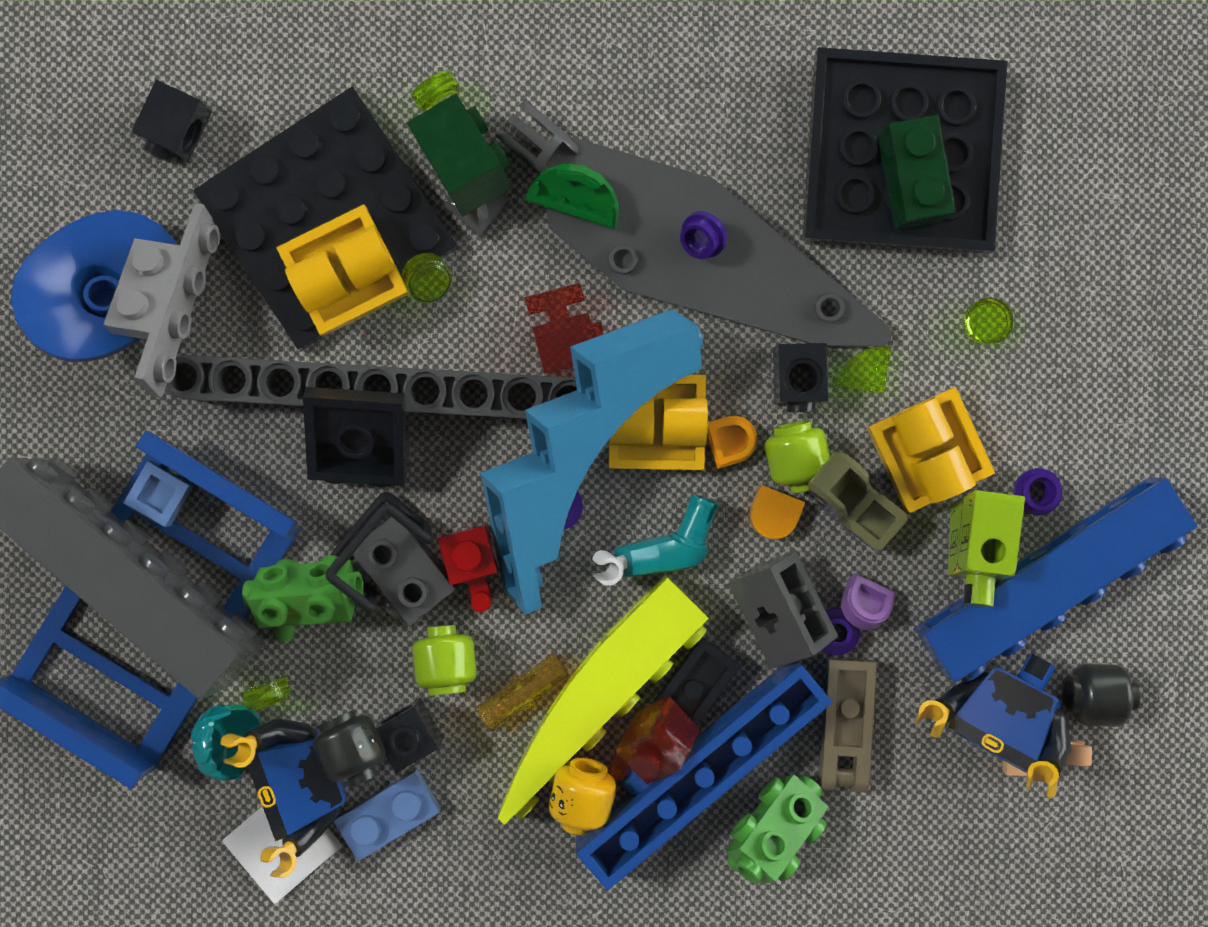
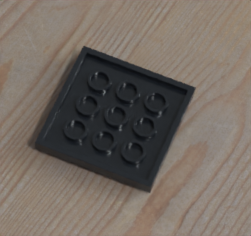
(856, 100)
(307, 179)

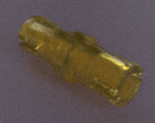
(522, 691)

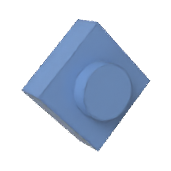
(158, 494)

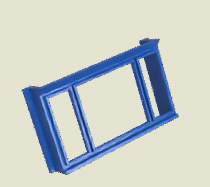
(75, 729)

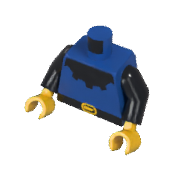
(1009, 719)
(290, 786)

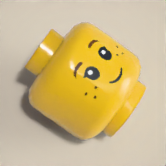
(582, 796)

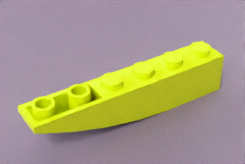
(603, 685)

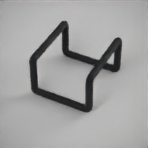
(360, 532)

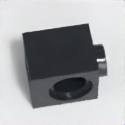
(171, 122)
(813, 358)
(409, 735)

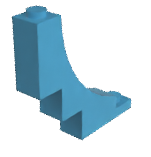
(534, 492)

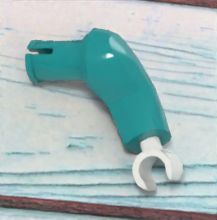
(665, 552)

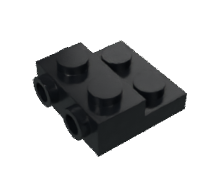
(356, 436)

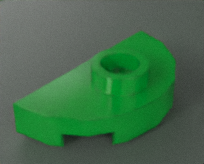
(576, 192)

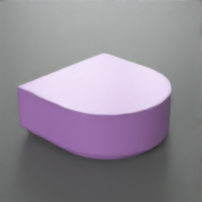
(866, 602)

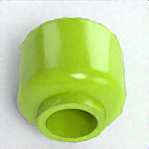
(796, 454)
(444, 661)

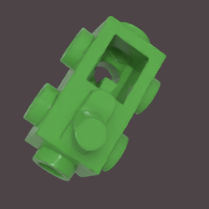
(299, 595)
(774, 833)

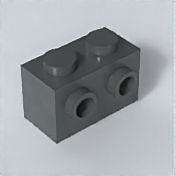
(403, 571)

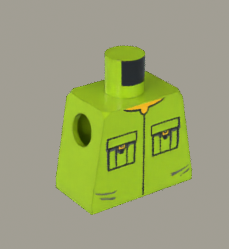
(986, 527)

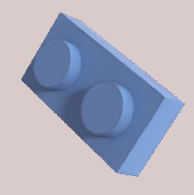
(387, 814)

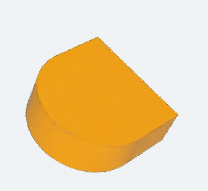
(731, 440)
(774, 513)

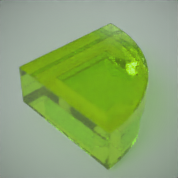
(866, 370)

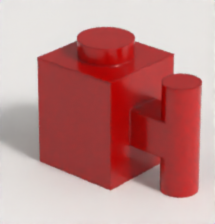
(470, 558)

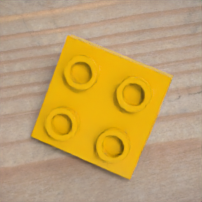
(342, 271)
(665, 431)
(931, 450)

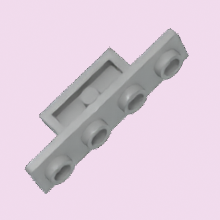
(159, 294)

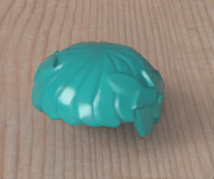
(208, 734)

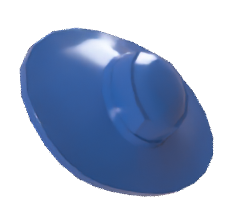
(71, 281)

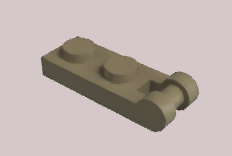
(848, 723)

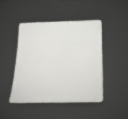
(255, 835)

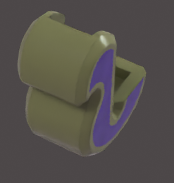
(848, 497)

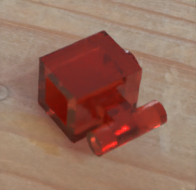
(563, 331)
(655, 742)

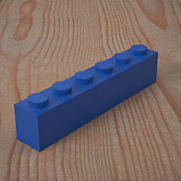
(1058, 577)
(714, 764)

